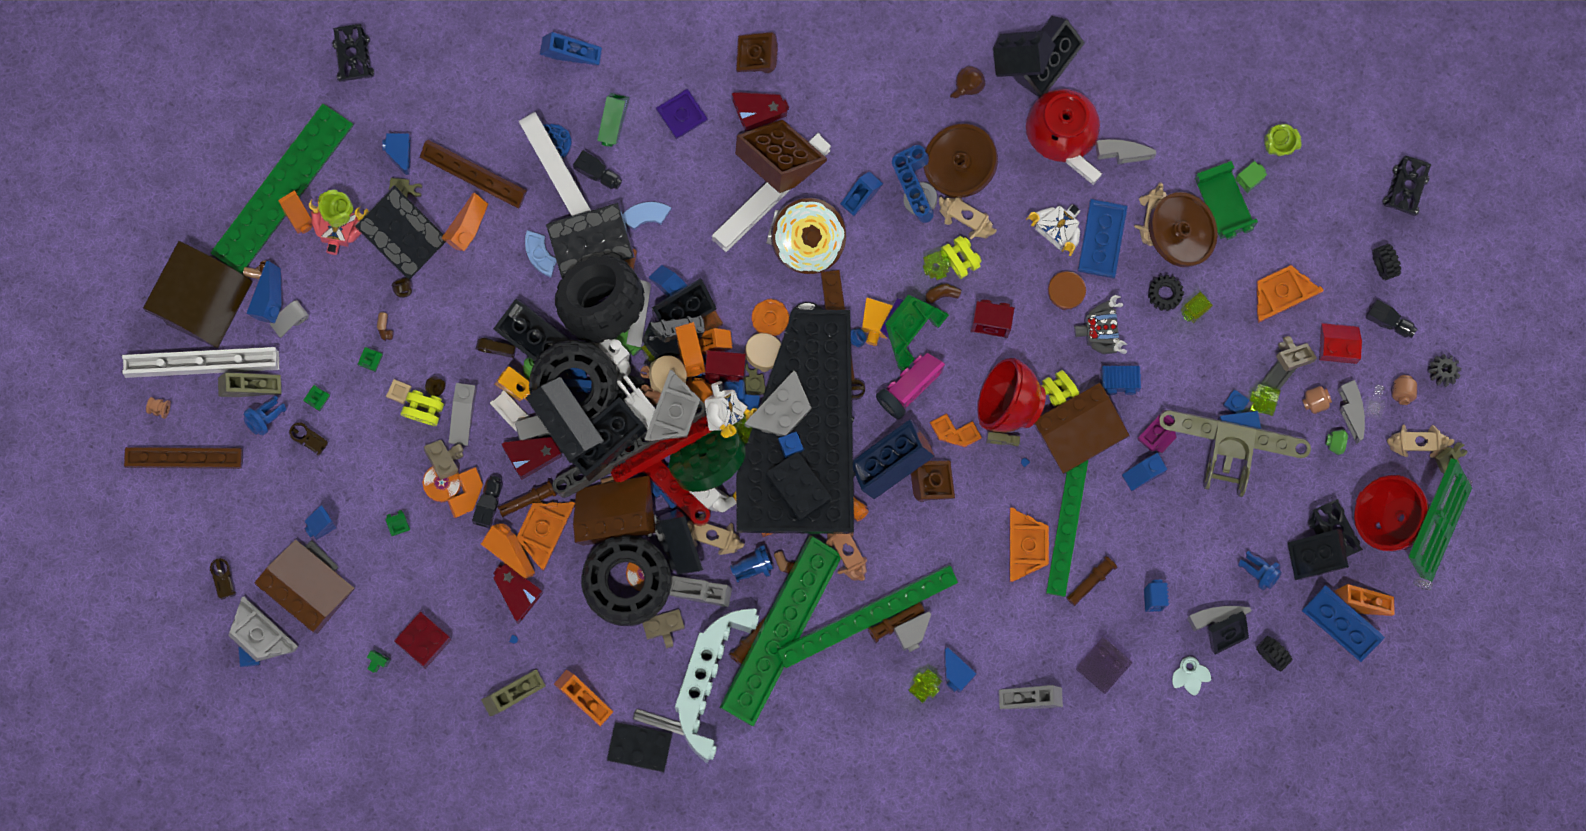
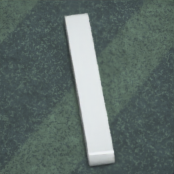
(554, 164)

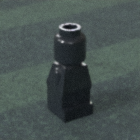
(595, 170)
(1390, 319)
(487, 503)

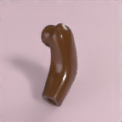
(941, 291)

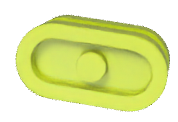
(971, 259)
(1054, 393)
(416, 399)

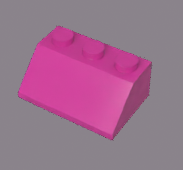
(916, 379)

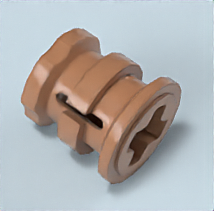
(158, 407)

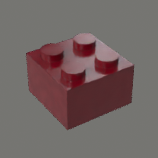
(992, 318)
(724, 367)
(422, 640)

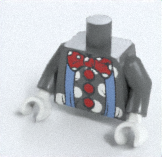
(1102, 328)

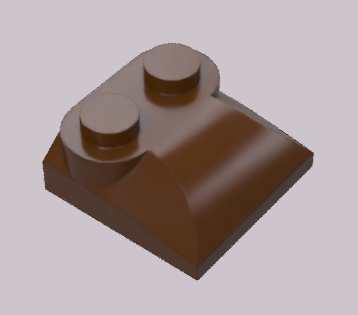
(757, 53)
(933, 481)

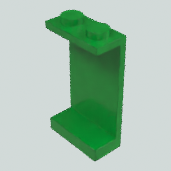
(1225, 201)

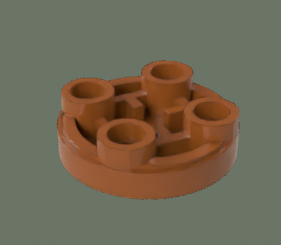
(1066, 290)

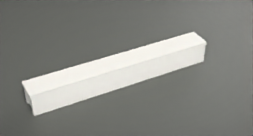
(756, 207)
(200, 362)

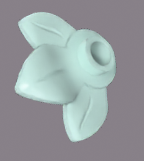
(1190, 678)

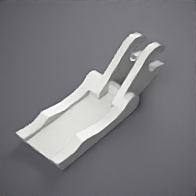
(638, 403)
(509, 410)

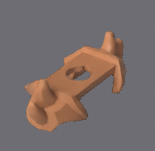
(855, 563)

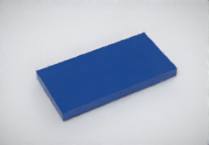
(1102, 238)
(1343, 623)

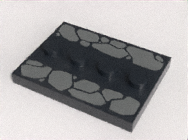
(401, 232)
(589, 235)

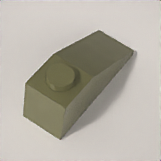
(248, 385)
(513, 693)

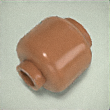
(1404, 389)
(1317, 399)

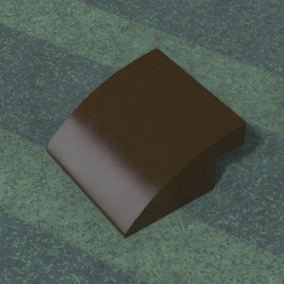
(197, 294)

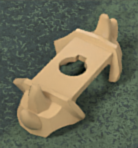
(1152, 198)
(979, 223)
(1405, 441)
(727, 541)

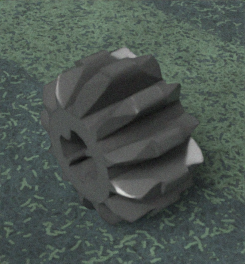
(1445, 377)

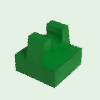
(370, 359)
(316, 398)
(397, 524)
(377, 660)

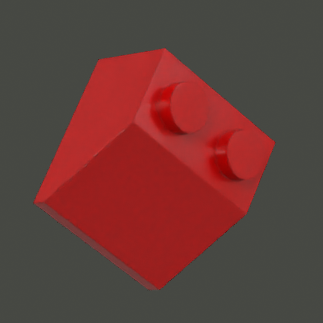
(1340, 343)

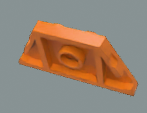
(1283, 291)
(543, 530)
(1026, 545)

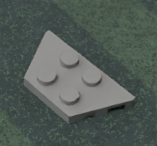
(782, 409)
(674, 411)
(258, 634)

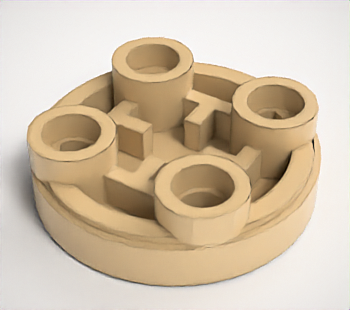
(762, 351)
(660, 369)

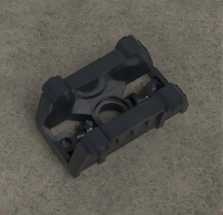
(361, 55)
(1398, 185)
(665, 339)
(1320, 526)

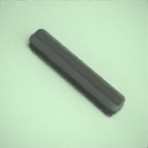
(658, 721)

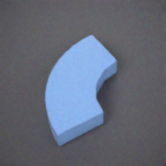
(645, 213)
(538, 255)

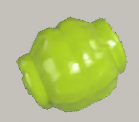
(1282, 140)
(335, 207)

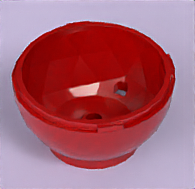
(1074, 135)
(1010, 397)
(1384, 503)

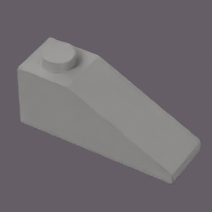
(462, 413)
(1031, 697)

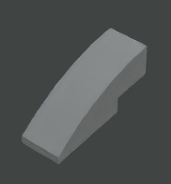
(1123, 151)
(1353, 410)
(700, 591)
(1214, 615)

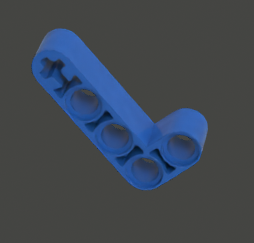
(913, 187)

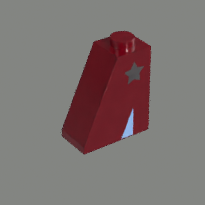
(758, 109)
(531, 454)
(517, 591)

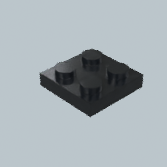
(1228, 632)

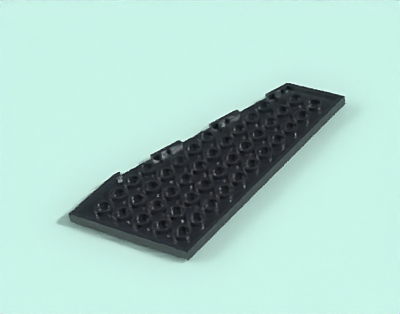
(820, 354)

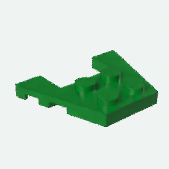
(905, 325)

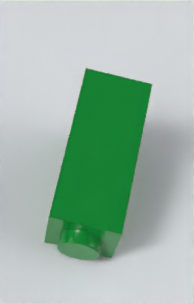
(612, 119)

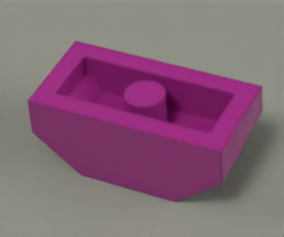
(1156, 437)

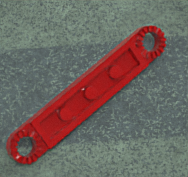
(658, 451)
(683, 499)

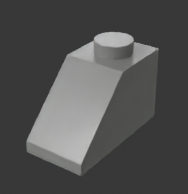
(912, 632)

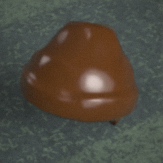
(969, 82)

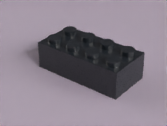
(619, 430)

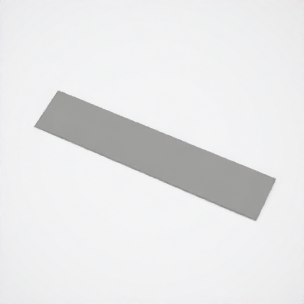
(636, 330)

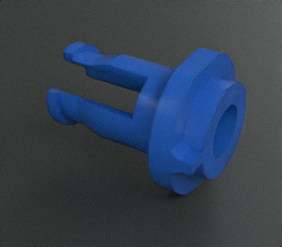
(258, 421)
(753, 565)
(1268, 573)

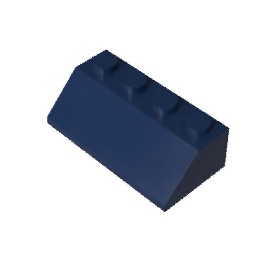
(892, 459)

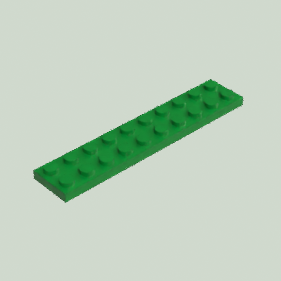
(291, 173)
(782, 626)

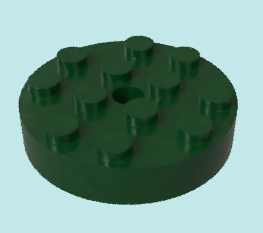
(707, 461)

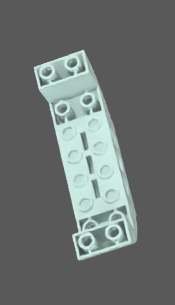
(707, 643)

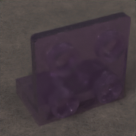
(1104, 665)

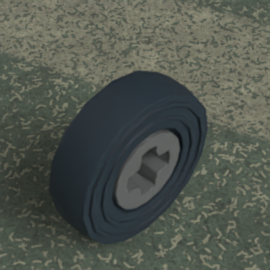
(890, 404)

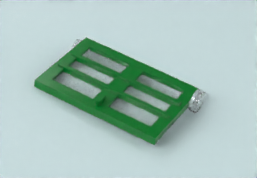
(1440, 524)

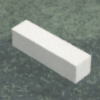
(1084, 169)

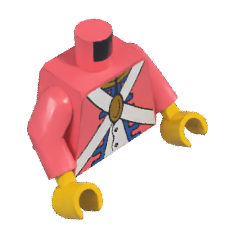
(335, 235)

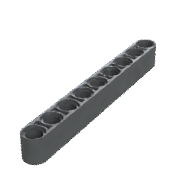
(570, 476)

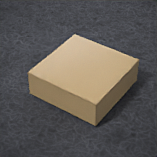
(398, 391)

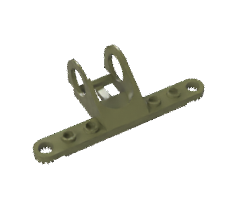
(1233, 442)

